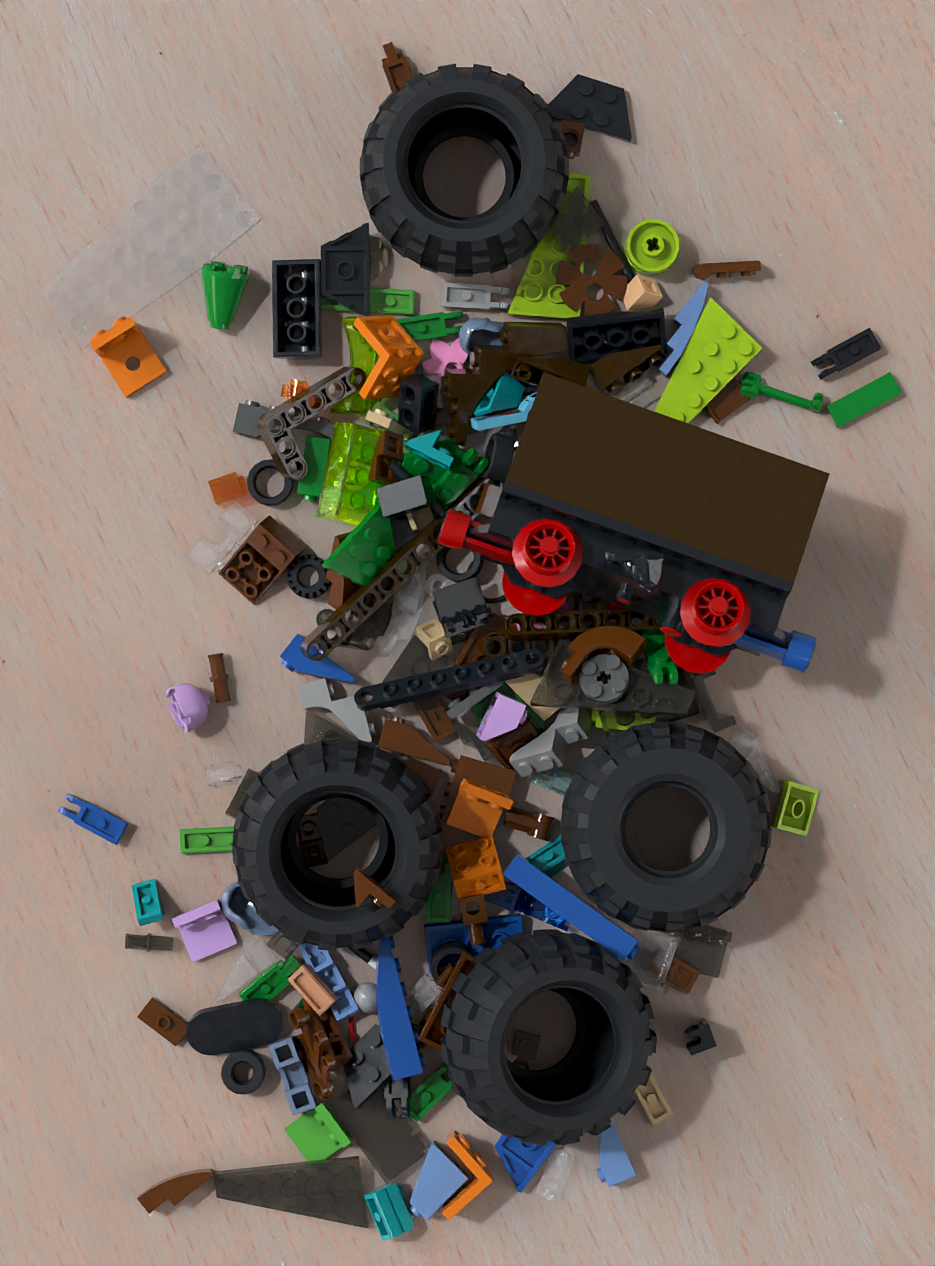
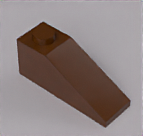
(405, 740)
(336, 1042)

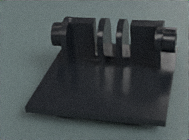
(461, 607)

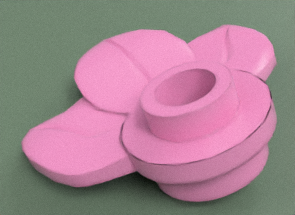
(444, 357)

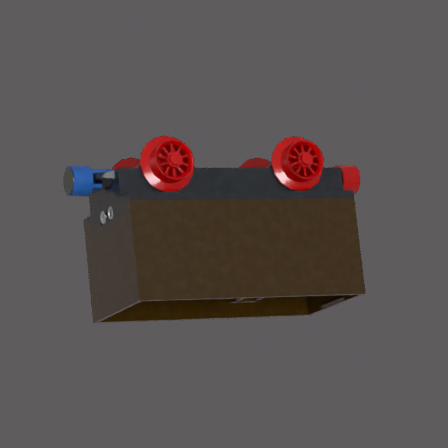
(625, 477)

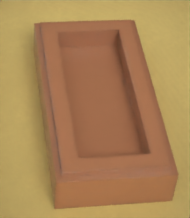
(312, 989)

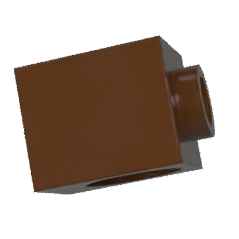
(576, 130)

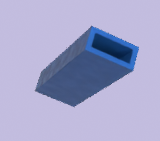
(572, 908)

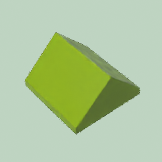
(794, 807)

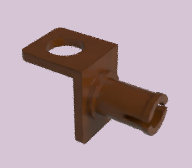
(474, 918)

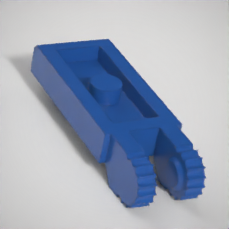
(96, 820)

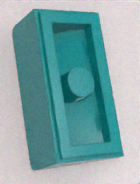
(550, 857)

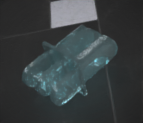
(538, 779)

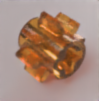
(293, 388)

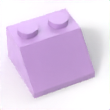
(501, 716)

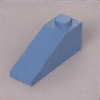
(613, 1158)

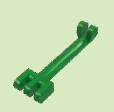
(751, 387)

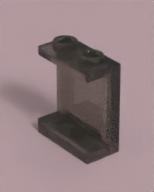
(713, 722)

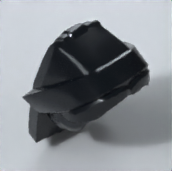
(640, 566)

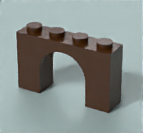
(479, 772)

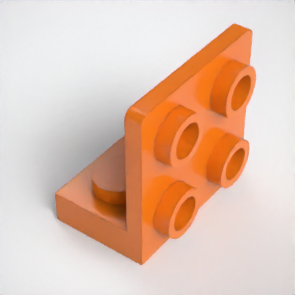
(477, 808)
(475, 867)

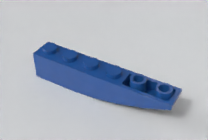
(395, 1016)

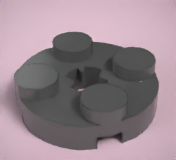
(607, 665)

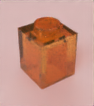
(227, 488)

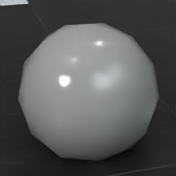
(366, 997)

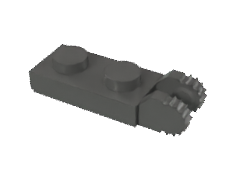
(476, 694)

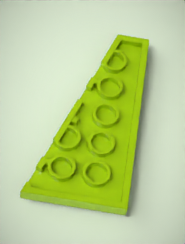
(538, 289)
(709, 362)

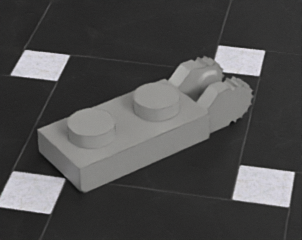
(472, 296)

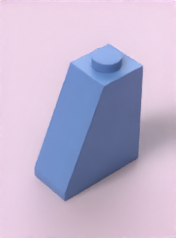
(436, 1182)

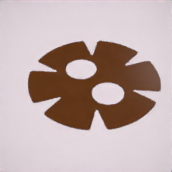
(606, 266)

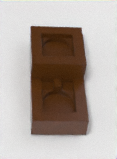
(387, 450)

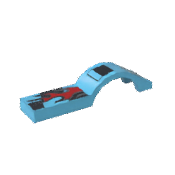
(505, 418)

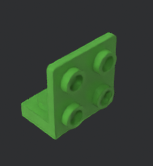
(318, 1133)

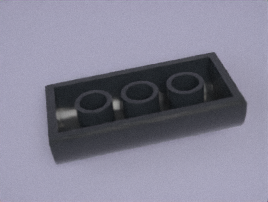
(297, 309)
(614, 332)

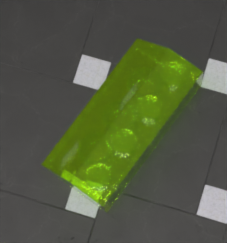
(346, 485)

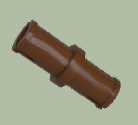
(219, 678)

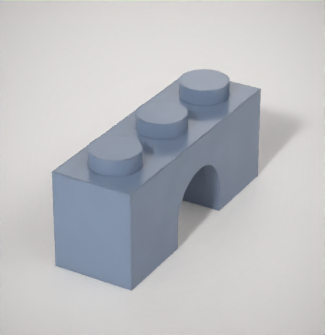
(293, 1074)

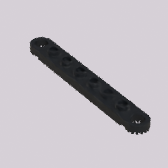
(450, 680)

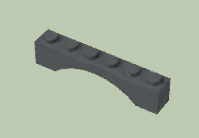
(249, 413)

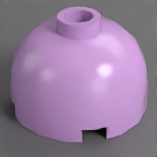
(188, 705)

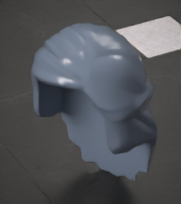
(479, 332)
(242, 911)

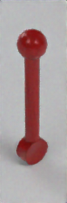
(351, 1036)

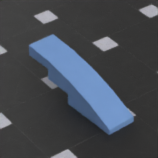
(686, 320)
(327, 970)

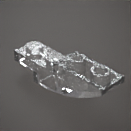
(411, 603)

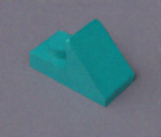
(425, 447)
(147, 902)

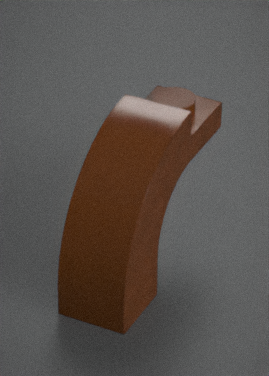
(598, 641)

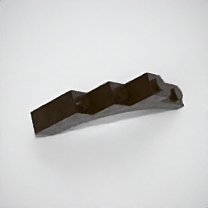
(489, 363)

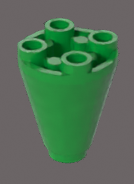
(223, 291)

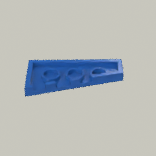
(494, 929)

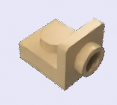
(434, 638)

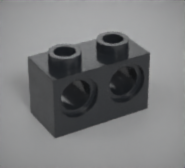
(418, 403)

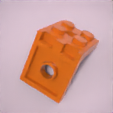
(120, 345)
(397, 355)
(476, 1164)

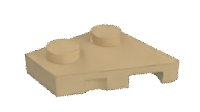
(381, 421)

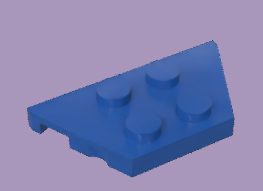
(521, 1158)

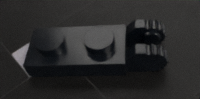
(848, 352)
(397, 1091)

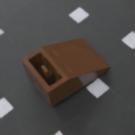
(261, 559)

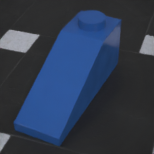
(294, 659)

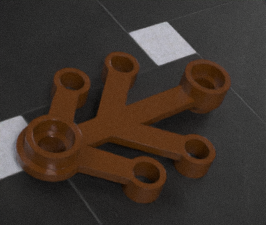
(323, 1084)

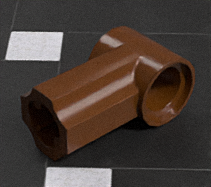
(534, 824)

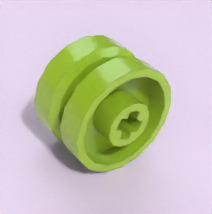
(658, 234)

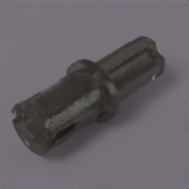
(149, 942)

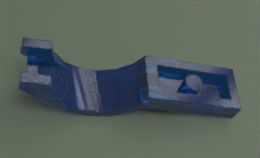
(521, 901)

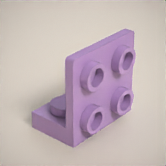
(205, 930)

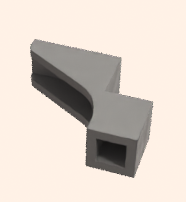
(319, 694)
(550, 747)

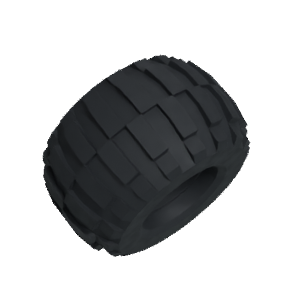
(478, 106)
(620, 774)
(320, 907)
(596, 1072)

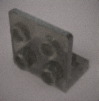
(703, 948)

